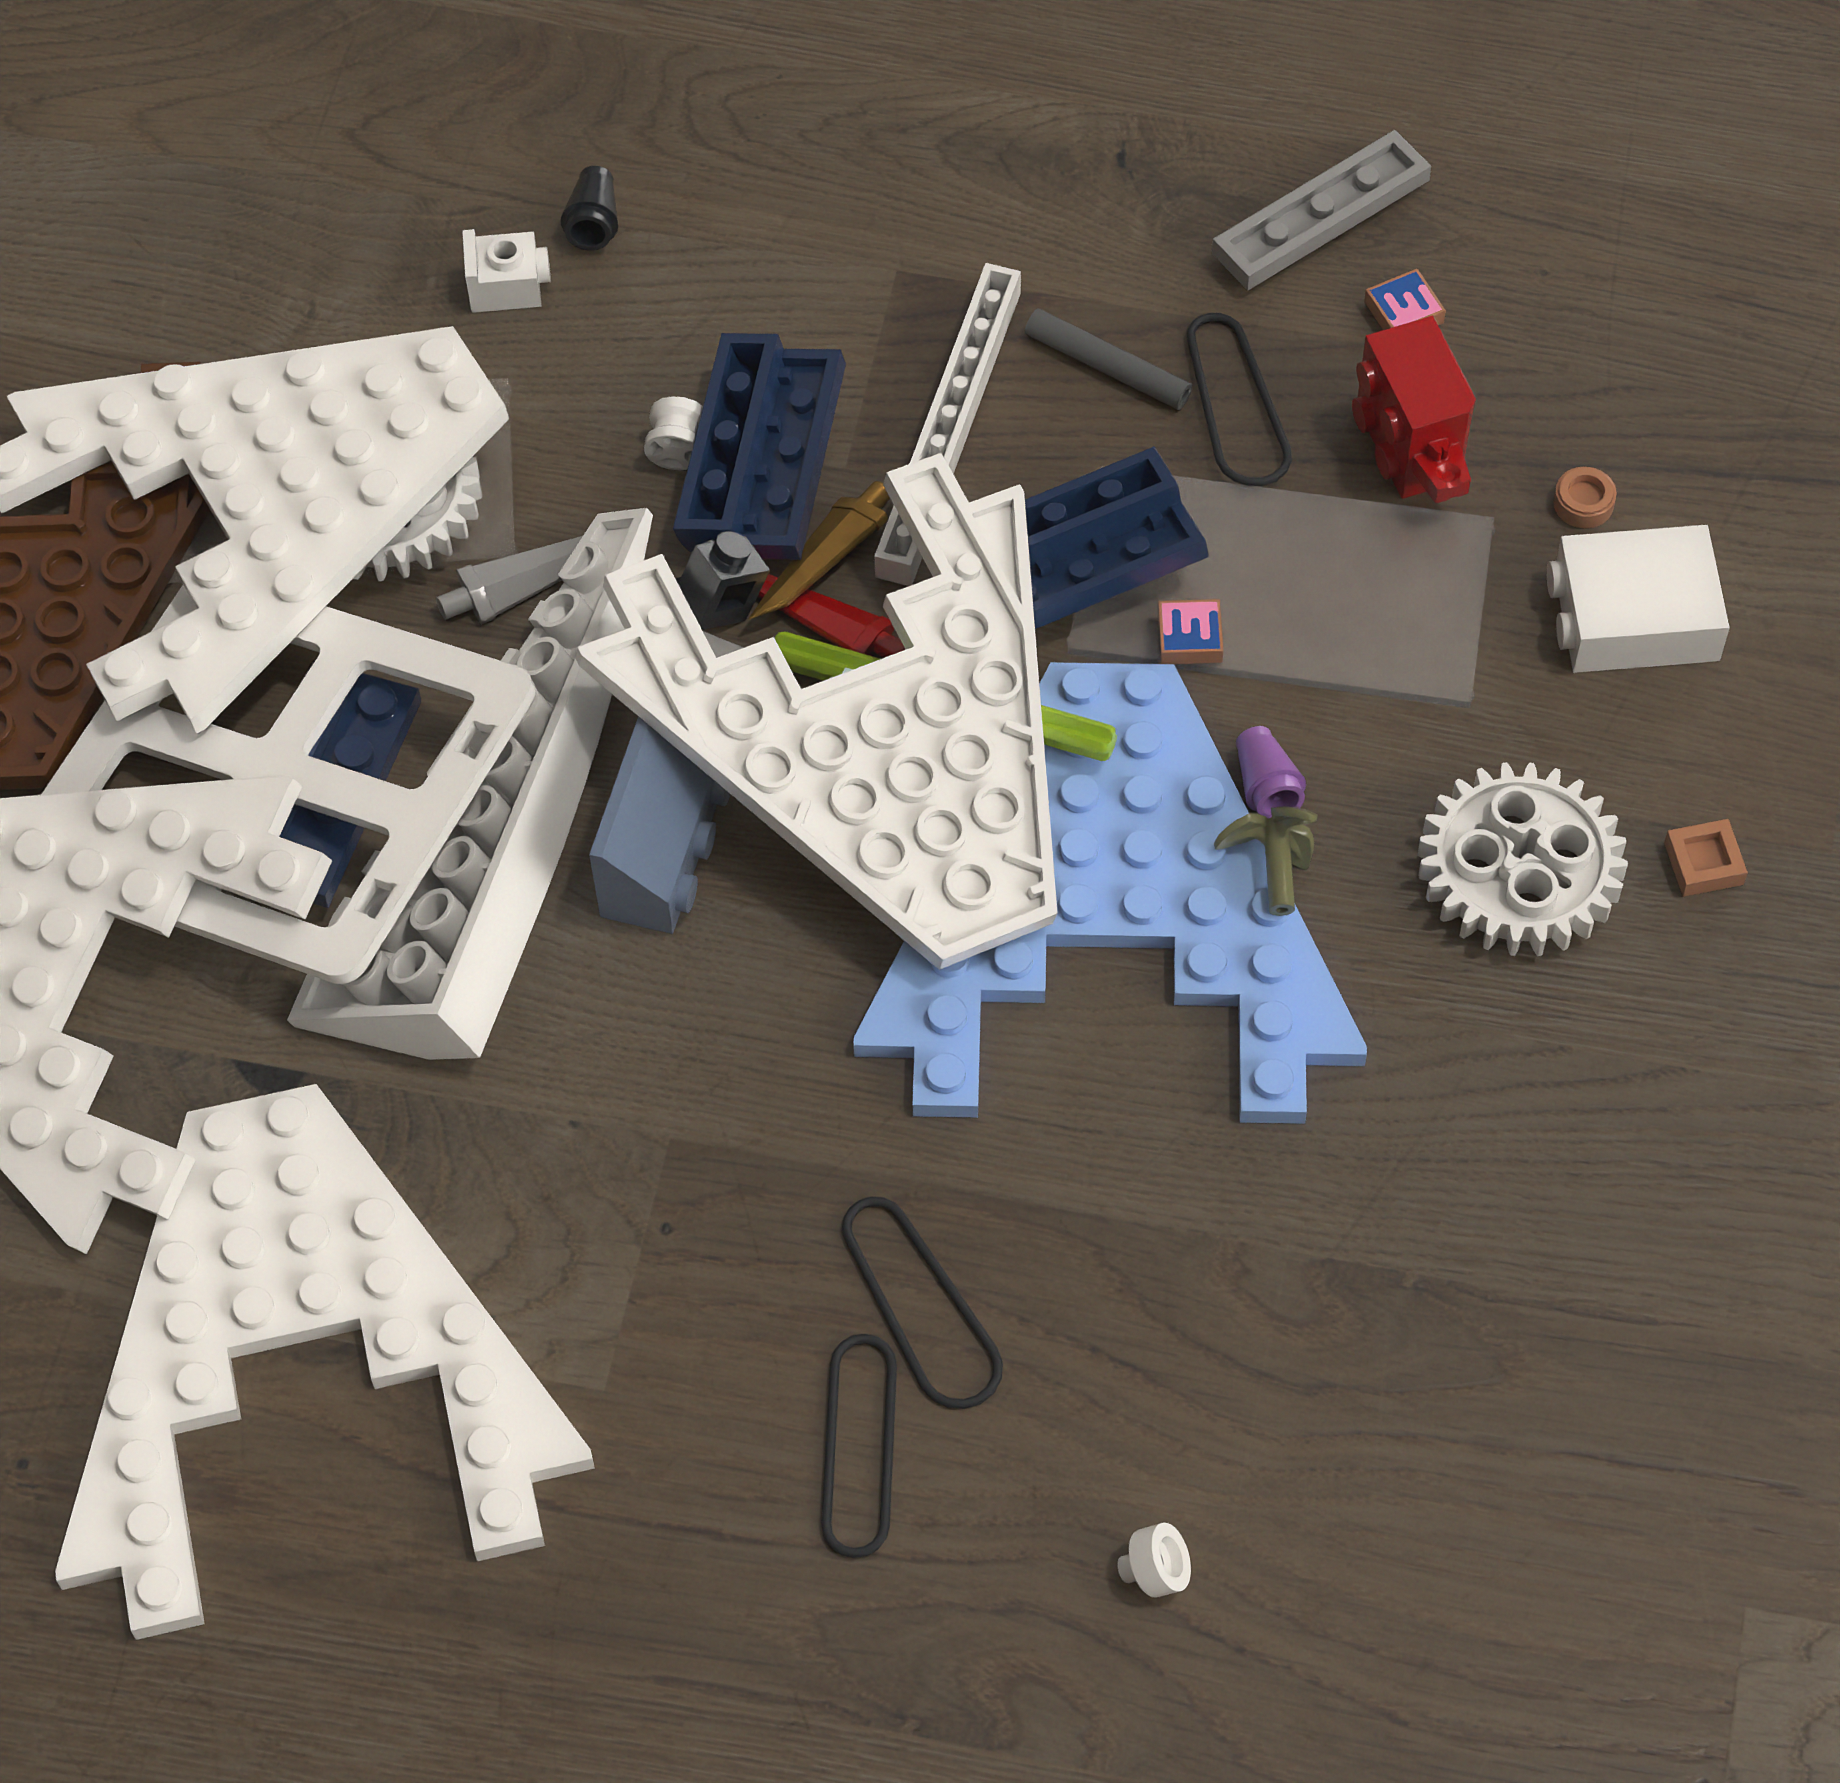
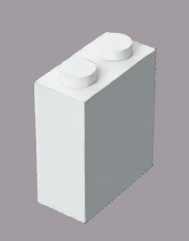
(1638, 598)

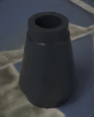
(591, 210)

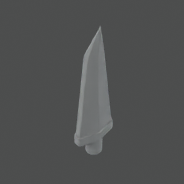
(505, 581)

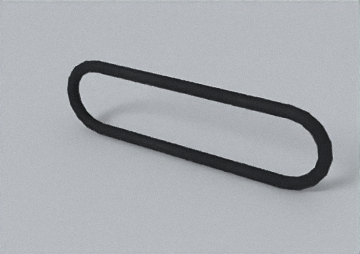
(887, 1464)

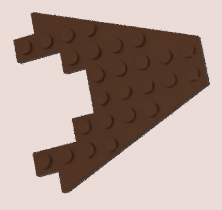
(74, 594)

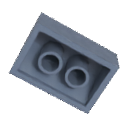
(654, 834)

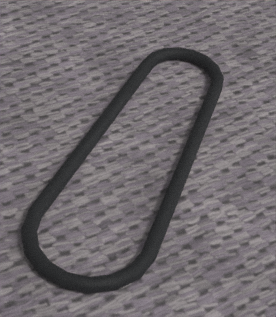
(1207, 407)
(949, 1287)

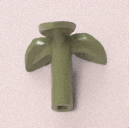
(1285, 844)

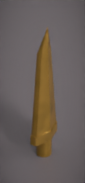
(835, 537)

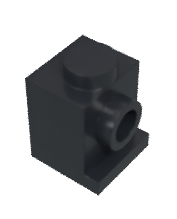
(723, 580)

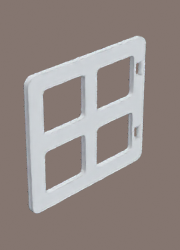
(412, 818)

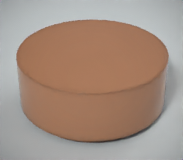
(1584, 497)

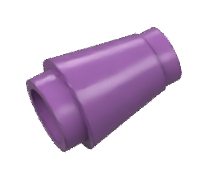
(1268, 772)

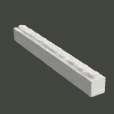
(955, 404)

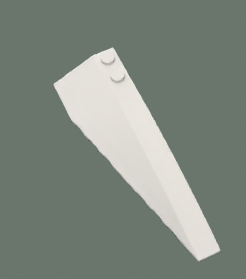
(468, 921)

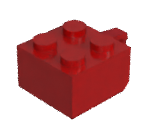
(1415, 409)

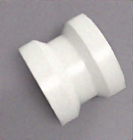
(673, 432)

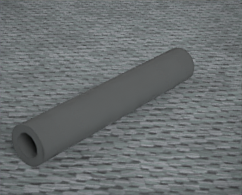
(1108, 359)

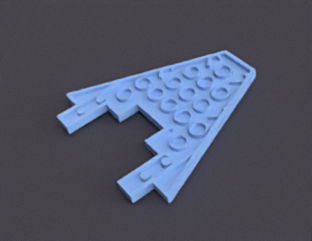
(1135, 874)

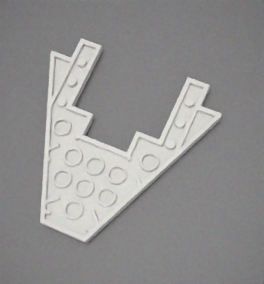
(275, 1246)

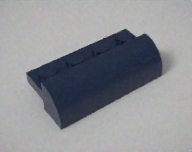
(760, 444)
(1107, 535)
(362, 738)

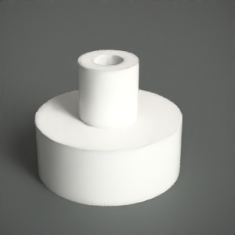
(1156, 1560)

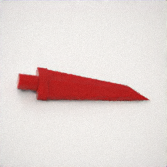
(841, 622)

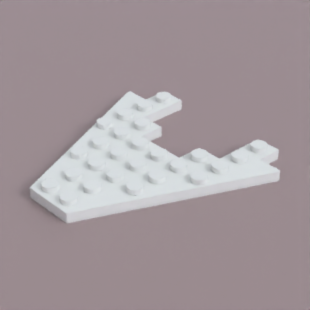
(300, 462)
(897, 777)
(63, 880)

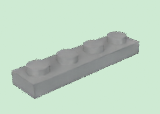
(1321, 209)

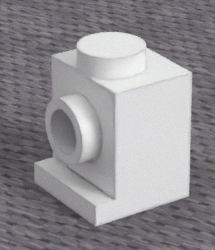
(504, 271)

